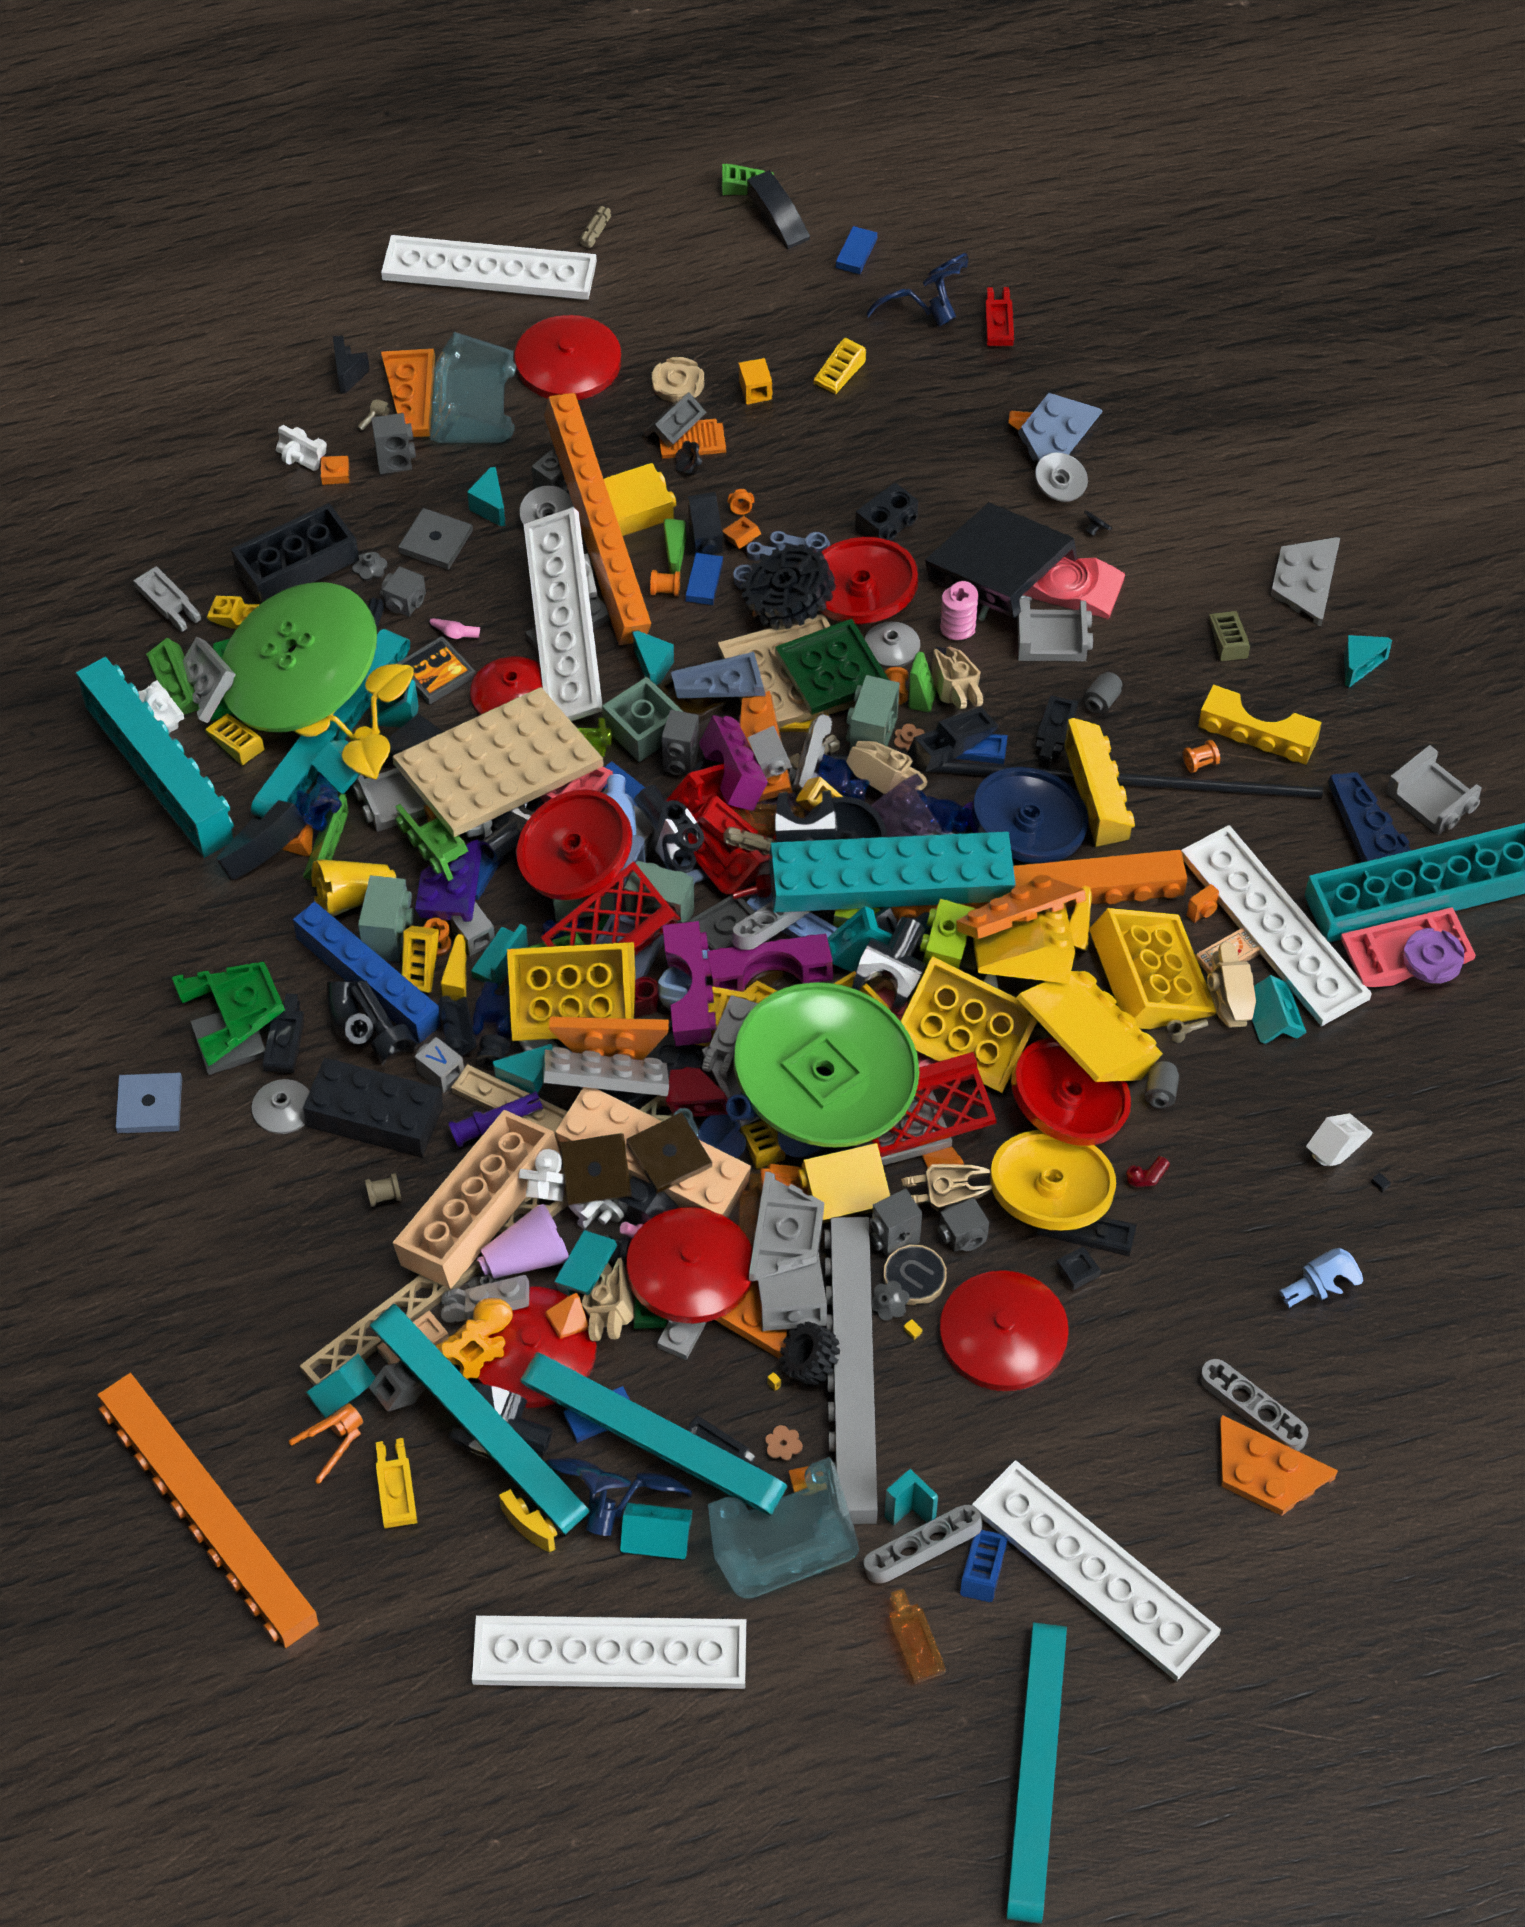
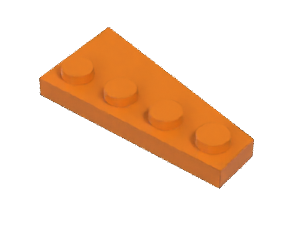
(411, 385)
(757, 715)
(1019, 905)

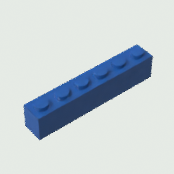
(358, 962)

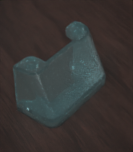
(471, 392)
(800, 1538)

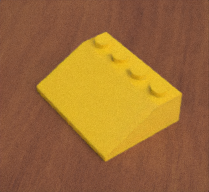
(1029, 949)
(1151, 967)
(569, 983)
(964, 1015)
(1092, 1028)

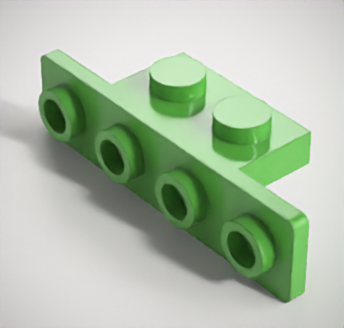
(432, 841)

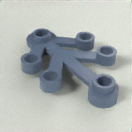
(815, 539)

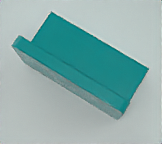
(852, 938)
(493, 963)
(1276, 1010)
(585, 1264)
(907, 1494)
(655, 1530)

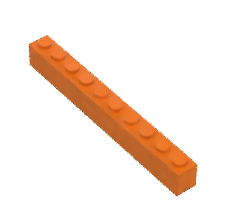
(596, 517)
(1109, 878)
(208, 1511)

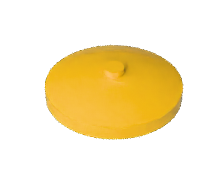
(1052, 1181)

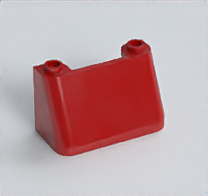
(726, 868)

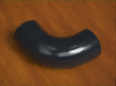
(345, 1013)

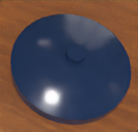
(1036, 808)

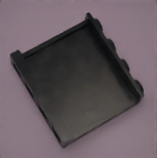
(999, 556)

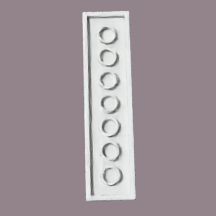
(489, 267)
(563, 613)
(1276, 925)
(1096, 1570)
(609, 1652)

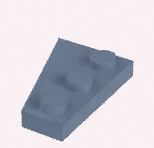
(721, 678)

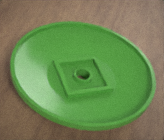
(331, 656)
(835, 1029)

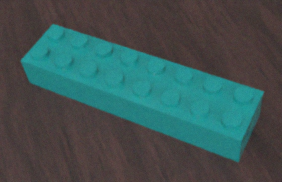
(156, 756)
(890, 871)
(1419, 882)

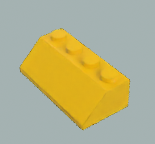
(1098, 783)

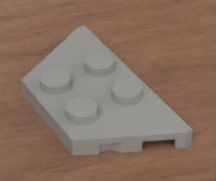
(1305, 576)
(785, 1230)

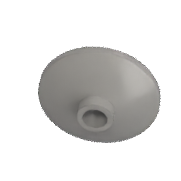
(1066, 470)
(543, 501)
(893, 652)
(280, 1117)

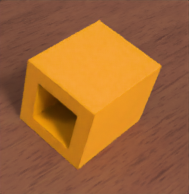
(755, 381)

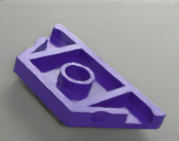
(454, 897)

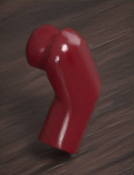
(1147, 1177)

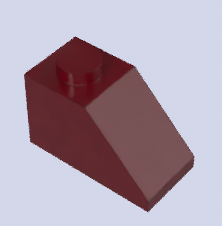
(695, 1091)

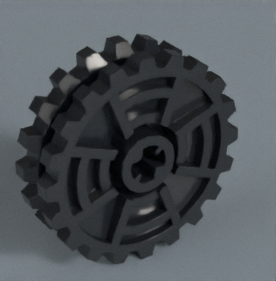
(788, 586)

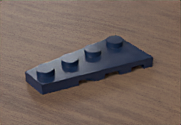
(1365, 821)

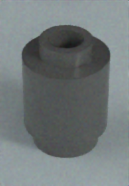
(1103, 692)
(1162, 1085)

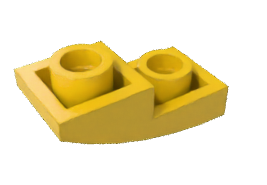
(229, 611)
(530, 1525)

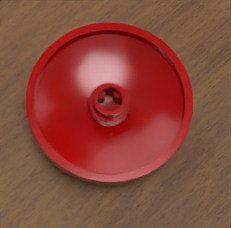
(568, 357)
(871, 579)
(574, 844)
(1065, 1098)
(689, 1265)
(1003, 1330)
(532, 1333)

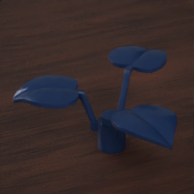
(940, 305)
(723, 1132)
(603, 1509)

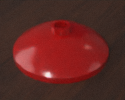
(492, 683)

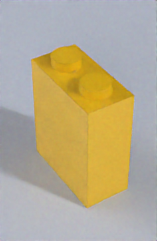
(640, 498)
(846, 1181)

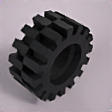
(821, 1358)

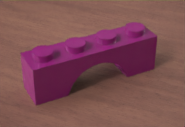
(743, 776)
(804, 957)
(691, 1014)

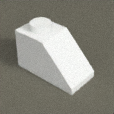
(1337, 1139)

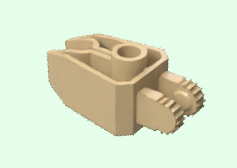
(956, 678)
(881, 765)
(1231, 986)
(948, 1184)
(609, 1302)

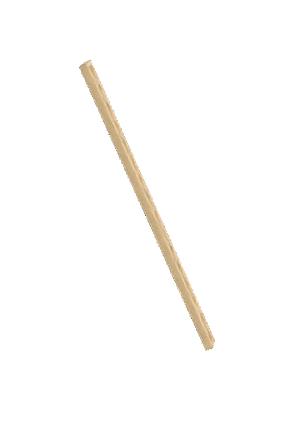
(419, 1306)

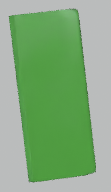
(169, 671)
(328, 839)

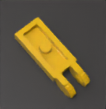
(395, 1487)

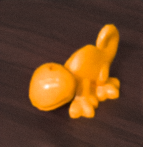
(471, 1343)

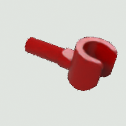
(762, 888)

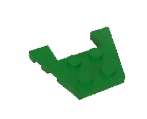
(244, 998)

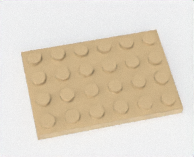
(497, 761)

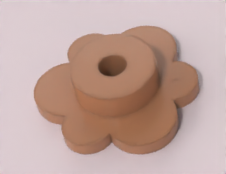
(905, 736)
(780, 1436)

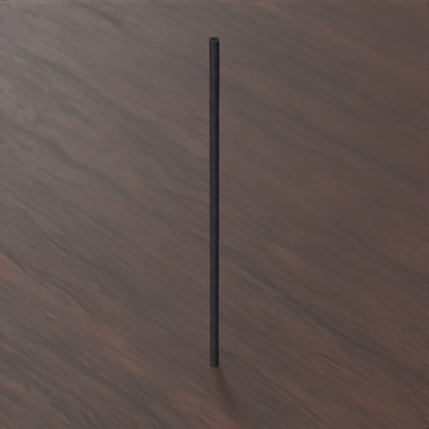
(1142, 780)

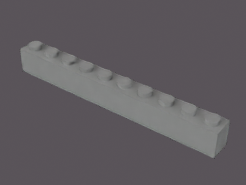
(853, 1375)

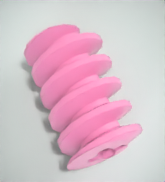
(959, 611)

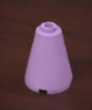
(524, 1246)

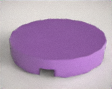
(1433, 955)

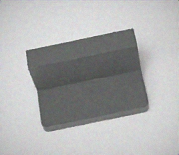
(676, 420)

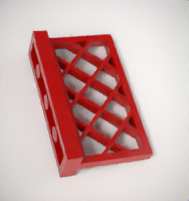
(643, 933)
(940, 1076)

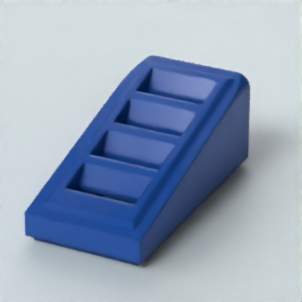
(979, 1584)

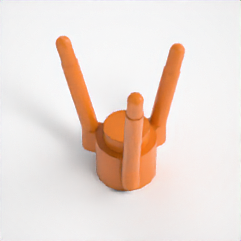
(342, 1422)

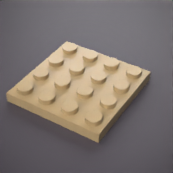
(786, 700)

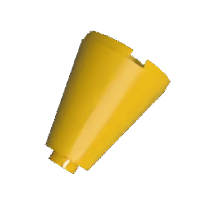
(343, 883)

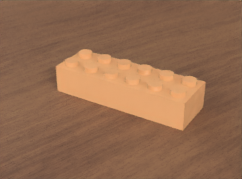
(601, 1115)
(473, 1200)

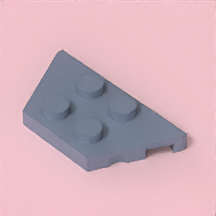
(1057, 426)

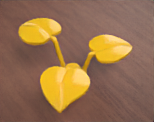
(367, 747)

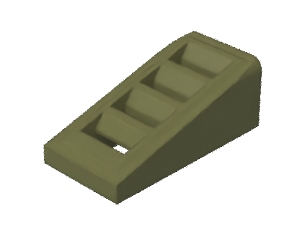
(1226, 650)

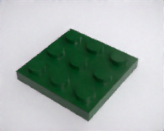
(828, 665)

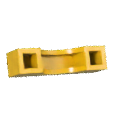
(1289, 738)

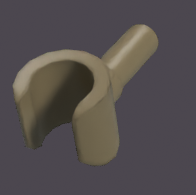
(377, 408)
(1184, 1029)

